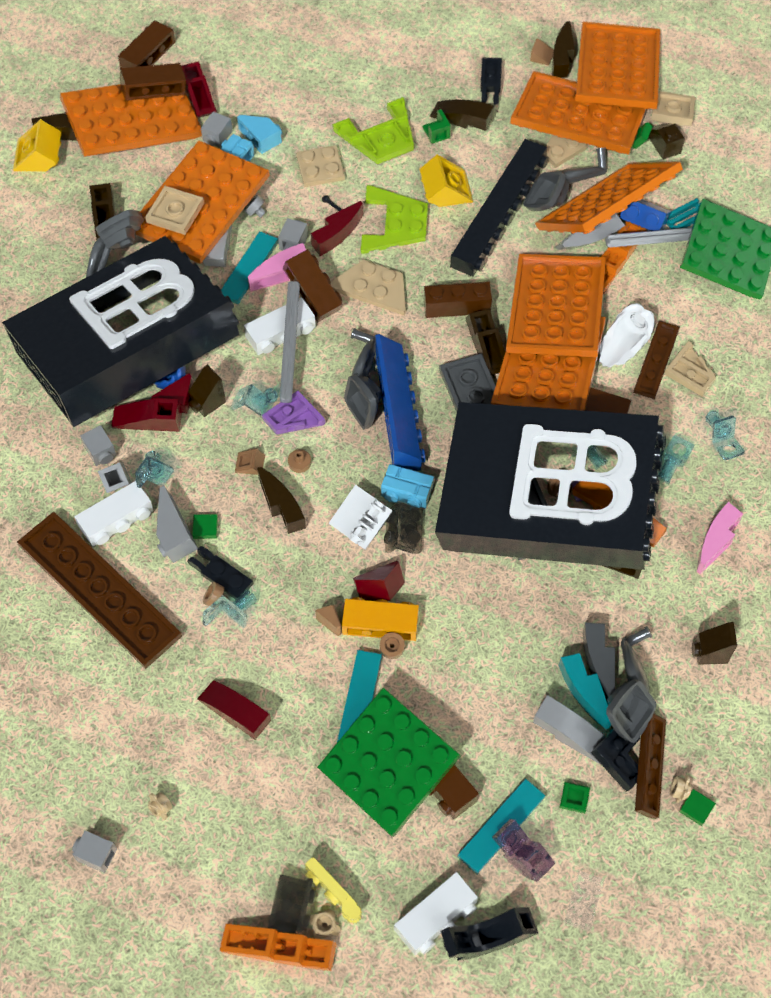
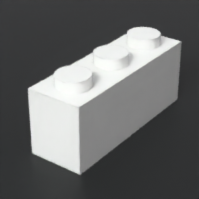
(268, 331)
(114, 514)
(436, 913)

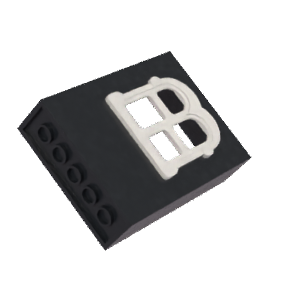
(91, 365)
(491, 475)

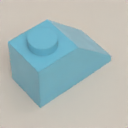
(260, 132)

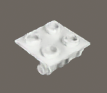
(360, 517)

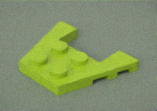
(383, 140)
(404, 220)

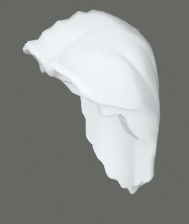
(626, 335)

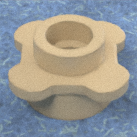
(680, 788)
(159, 805)
(324, 917)

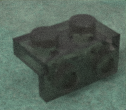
(404, 529)
(290, 905)

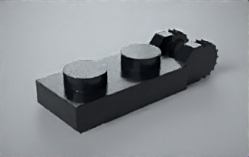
(490, 78)
(222, 573)

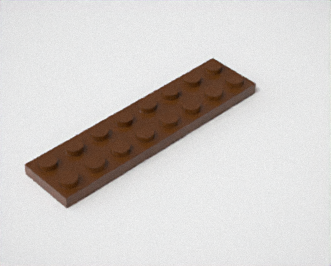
(100, 590)

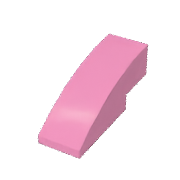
(271, 270)
(718, 536)

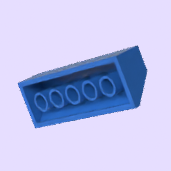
(397, 404)

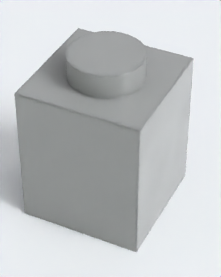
(216, 129)
(292, 234)
(98, 446)
(114, 477)
(94, 851)

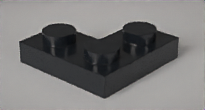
(614, 758)

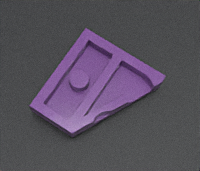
(293, 415)

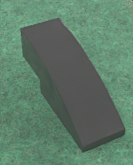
(598, 657)

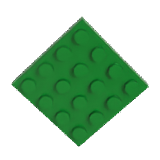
(729, 249)
(388, 762)

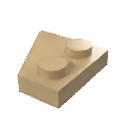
(563, 149)
(691, 371)

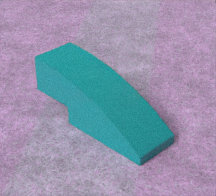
(585, 688)

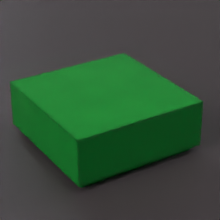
(642, 135)
(205, 526)
(574, 797)
(697, 807)

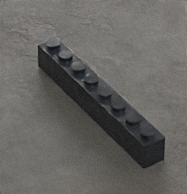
(499, 208)

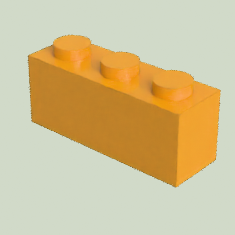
(379, 618)

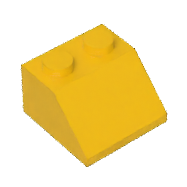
(38, 148)
(445, 183)

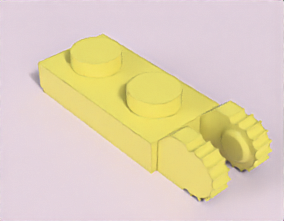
(334, 891)

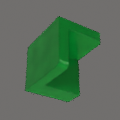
(438, 130)

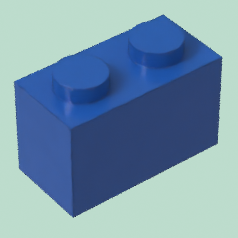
(646, 215)

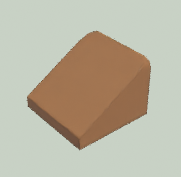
(541, 53)
(249, 461)
(328, 617)

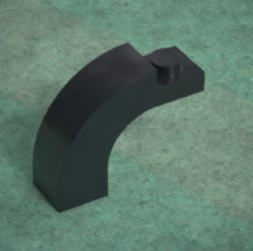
(489, 935)

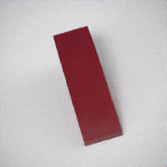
(198, 90)
(337, 228)
(235, 709)

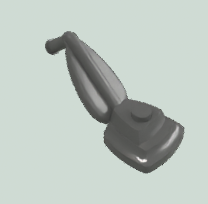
(552, 187)
(113, 233)
(361, 392)
(631, 703)

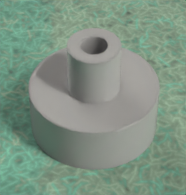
(254, 206)

